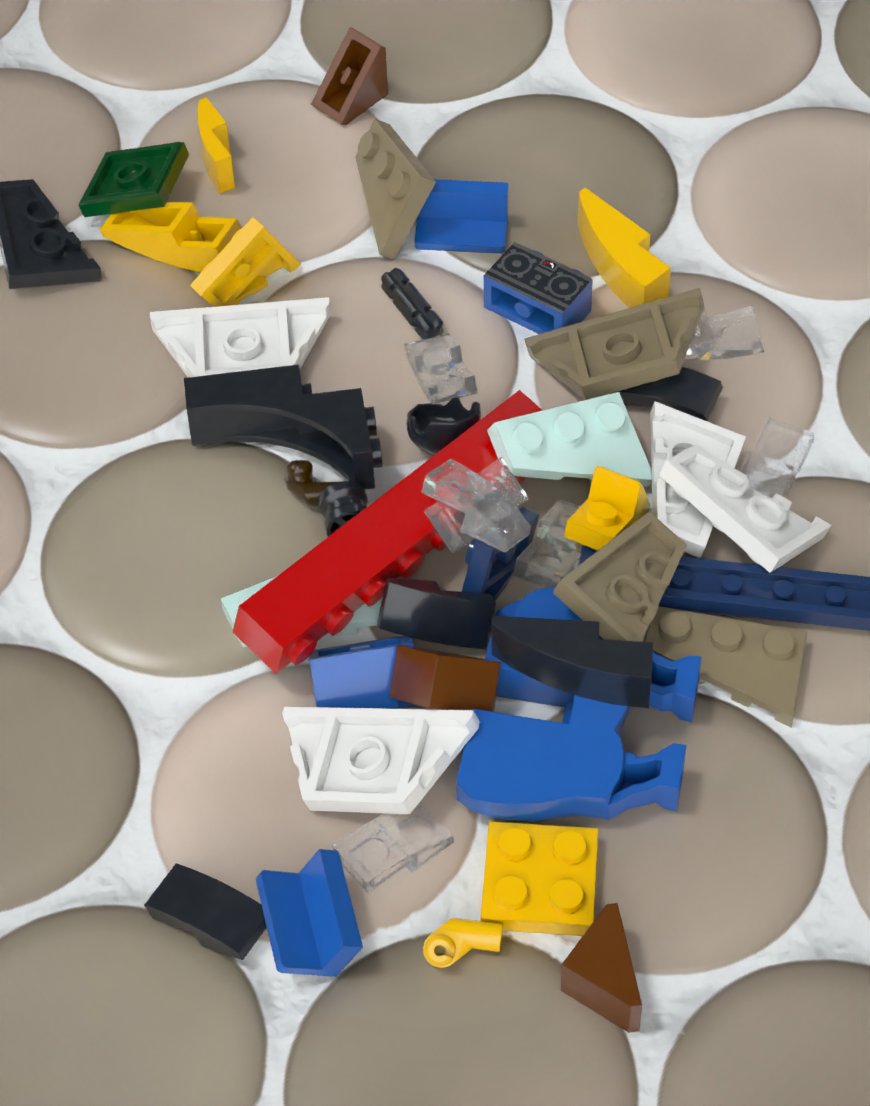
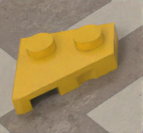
(243, 266)

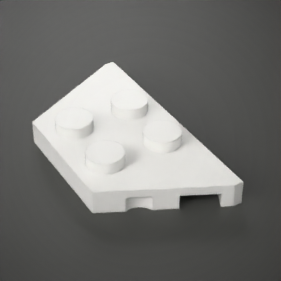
(241, 335)
(373, 755)

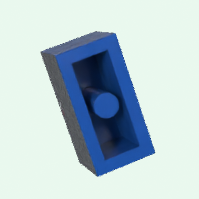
(536, 290)

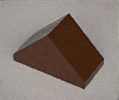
(354, 78)
(444, 679)
(602, 972)

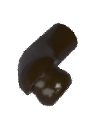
(303, 484)

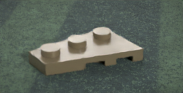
(392, 184)
(624, 580)
(740, 656)

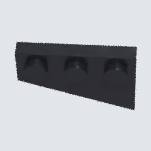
(35, 242)

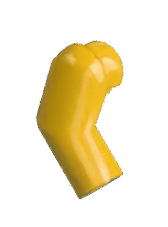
(458, 938)

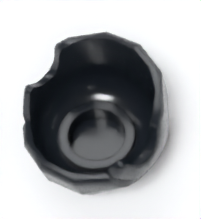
(436, 425)

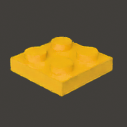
(540, 878)

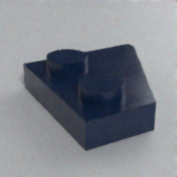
(491, 568)

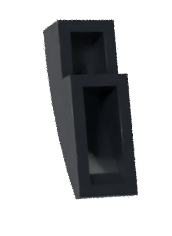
(575, 659)

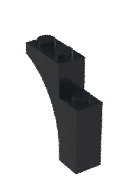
(282, 411)

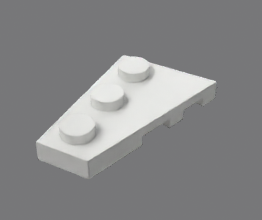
(670, 435)
(749, 518)

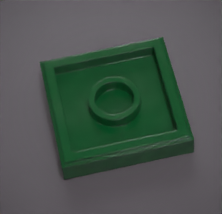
(134, 179)

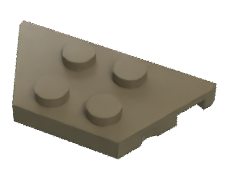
(622, 346)

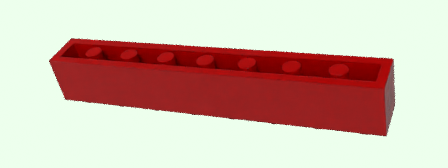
(354, 562)

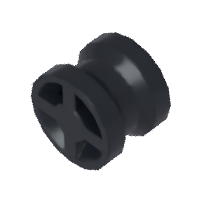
(341, 503)

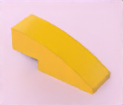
(172, 234)
(621, 252)

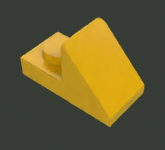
(610, 509)

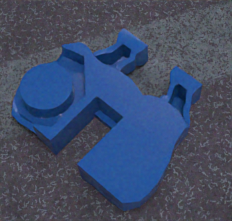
(577, 766)

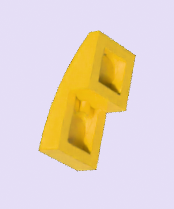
(215, 146)

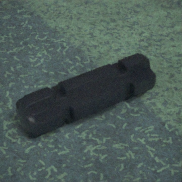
(411, 304)

